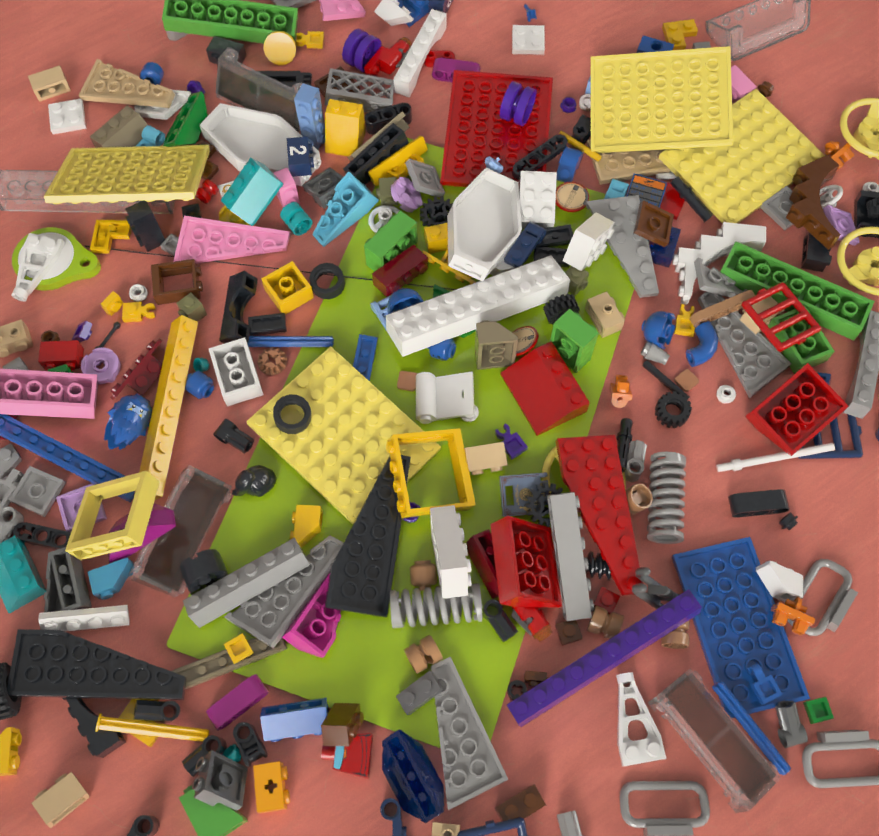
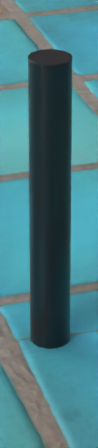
(665, 380)

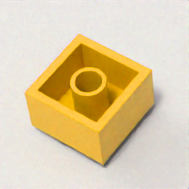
(287, 288)

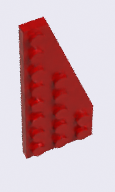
(594, 473)

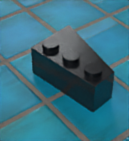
(144, 225)

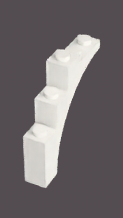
(712, 248)

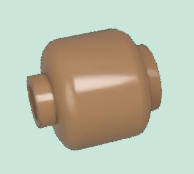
(423, 574)

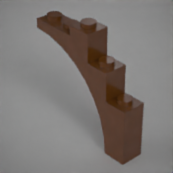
(807, 207)

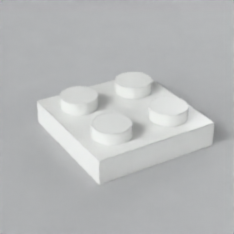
(528, 39)
(67, 116)

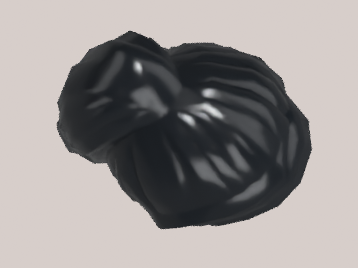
(254, 481)

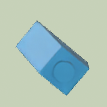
(109, 578)

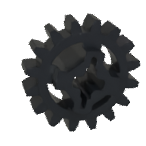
(437, 211)
(540, 510)

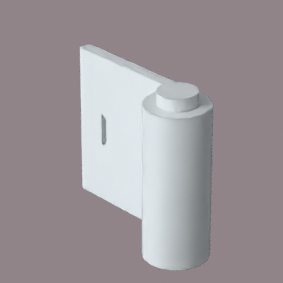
(443, 396)

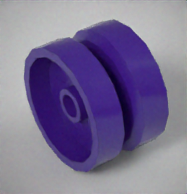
(360, 49)
(518, 103)

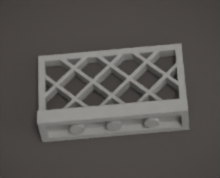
(370, 103)

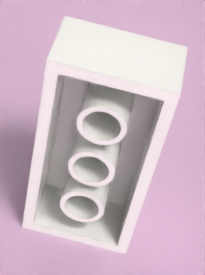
(450, 552)

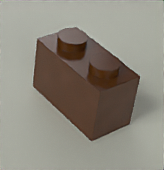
(341, 724)
(521, 805)

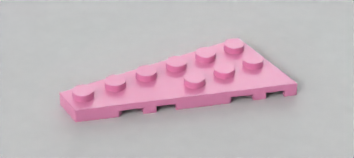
(341, 9)
(219, 240)

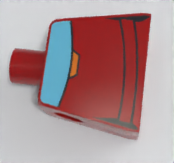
(353, 758)

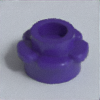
(568, 105)

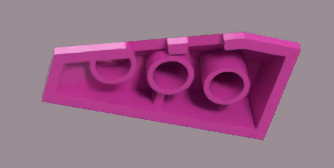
(314, 626)

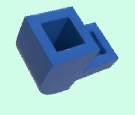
(568, 164)

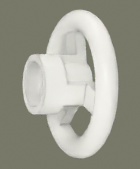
(827, 198)
(384, 214)

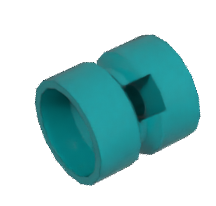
(296, 218)

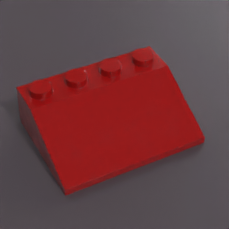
(545, 389)
(797, 410)
(525, 564)

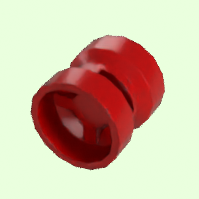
(207, 191)

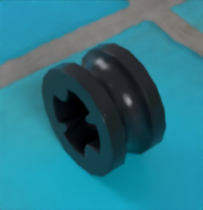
(516, 683)

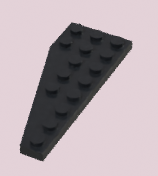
(366, 561)
(72, 667)

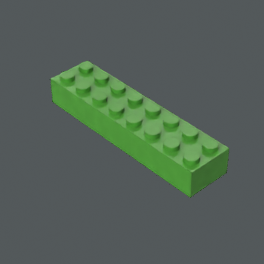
(229, 19)
(827, 302)

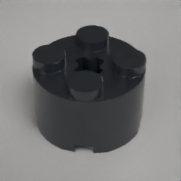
(203, 570)

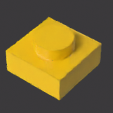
(112, 303)
(238, 648)

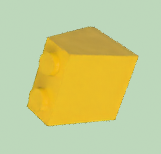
(344, 127)

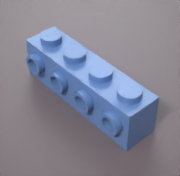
(310, 114)

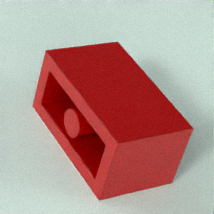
(60, 353)

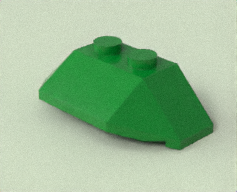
(187, 123)

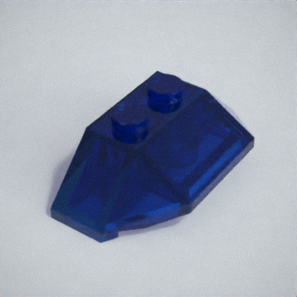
(412, 776)

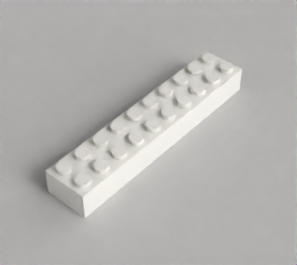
(482, 301)

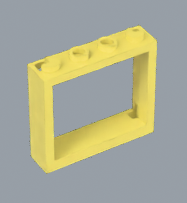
(84, 547)

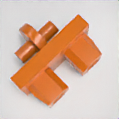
(832, 148)
(620, 391)
(783, 612)

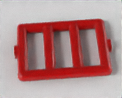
(770, 332)

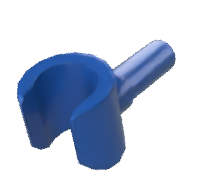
(531, 13)

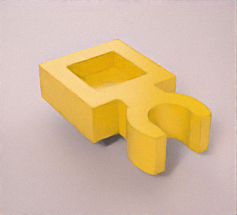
(312, 39)
(136, 311)
(683, 325)

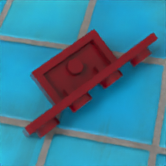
(143, 374)

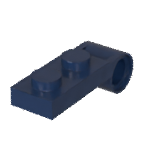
(525, 244)
(398, 828)

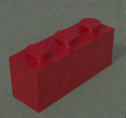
(400, 270)
(482, 555)

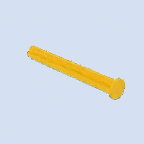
(151, 729)

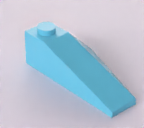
(347, 206)

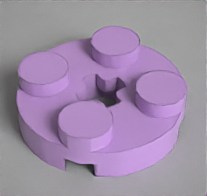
(404, 192)
(98, 356)

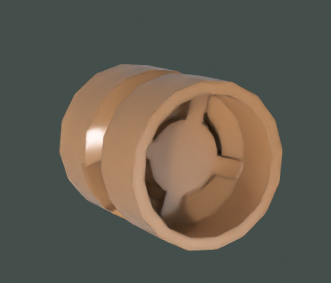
(638, 498)
(603, 622)
(677, 638)
(423, 654)

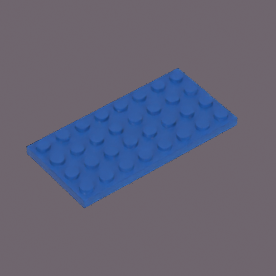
(738, 623)

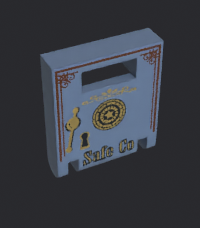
(521, 485)

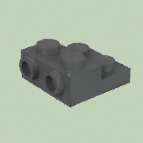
(323, 186)
(220, 781)

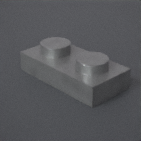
(419, 693)

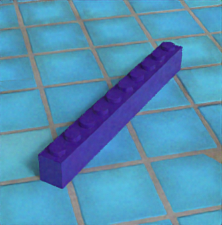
(604, 658)

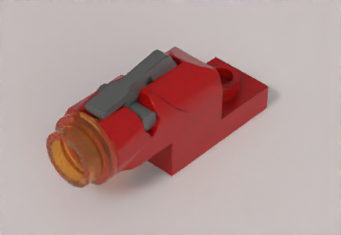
(389, 59)
(532, 621)

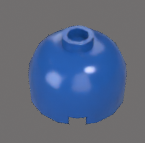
(402, 299)
(659, 328)

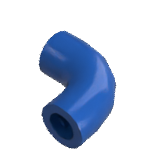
(707, 345)

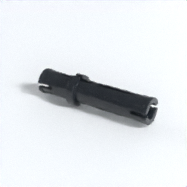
(694, 202)
(624, 438)

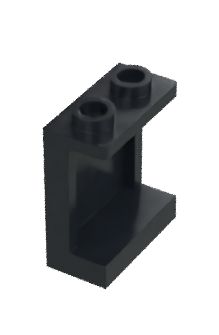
(860, 212)

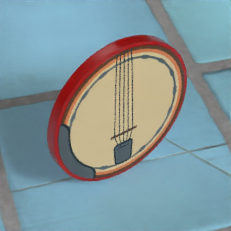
(571, 196)
(527, 339)

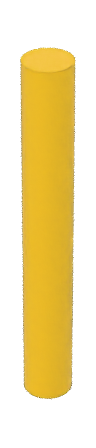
(581, 147)

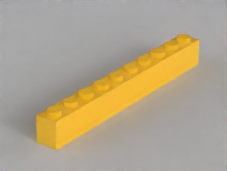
(168, 400)

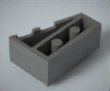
(65, 583)

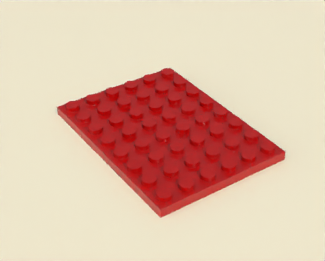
(479, 132)

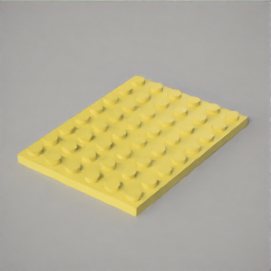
(661, 100)
(758, 164)
(129, 174)
(346, 434)

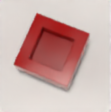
(606, 599)

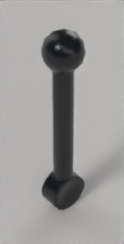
(117, 325)

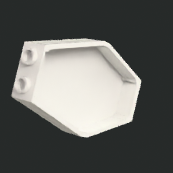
(252, 134)
(483, 224)

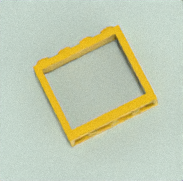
(459, 465)

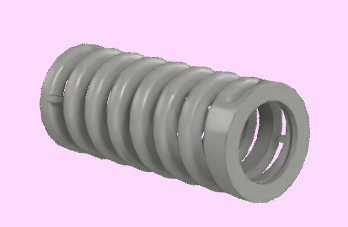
(671, 473)
(398, 615)

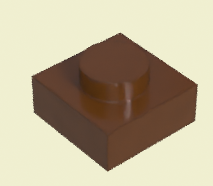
(568, 632)
(534, 678)

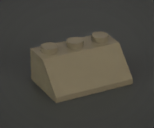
(121, 130)
(494, 345)

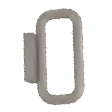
(840, 603)
(838, 741)
(665, 826)

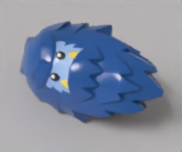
(127, 421)

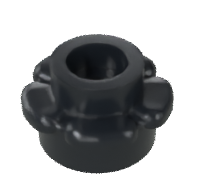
(788, 521)

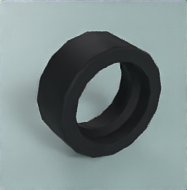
(327, 268)
(292, 400)

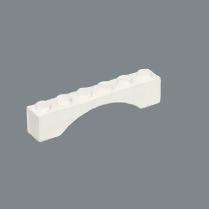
(409, 71)

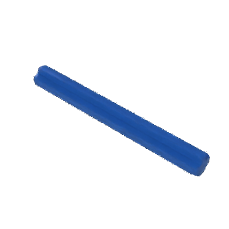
(291, 341)
(751, 727)

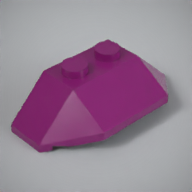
(160, 522)

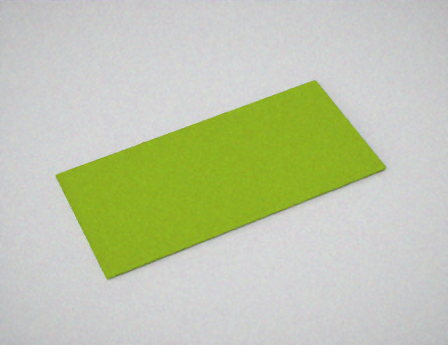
(368, 654)

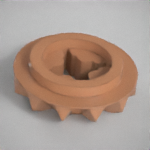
(270, 368)

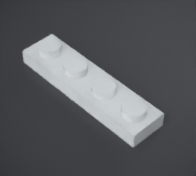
(85, 618)

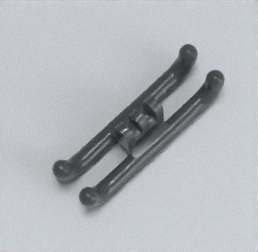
(655, 592)

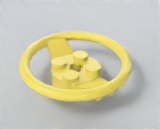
(867, 133)
(866, 265)

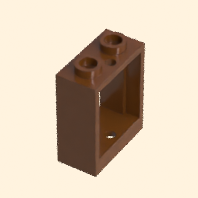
(162, 270)

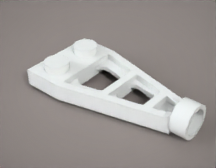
(40, 245)
(642, 750)

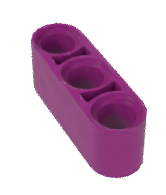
(444, 68)
(237, 702)

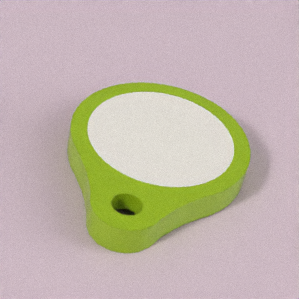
(67, 267)

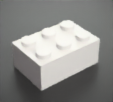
(537, 198)
(589, 241)
(235, 372)

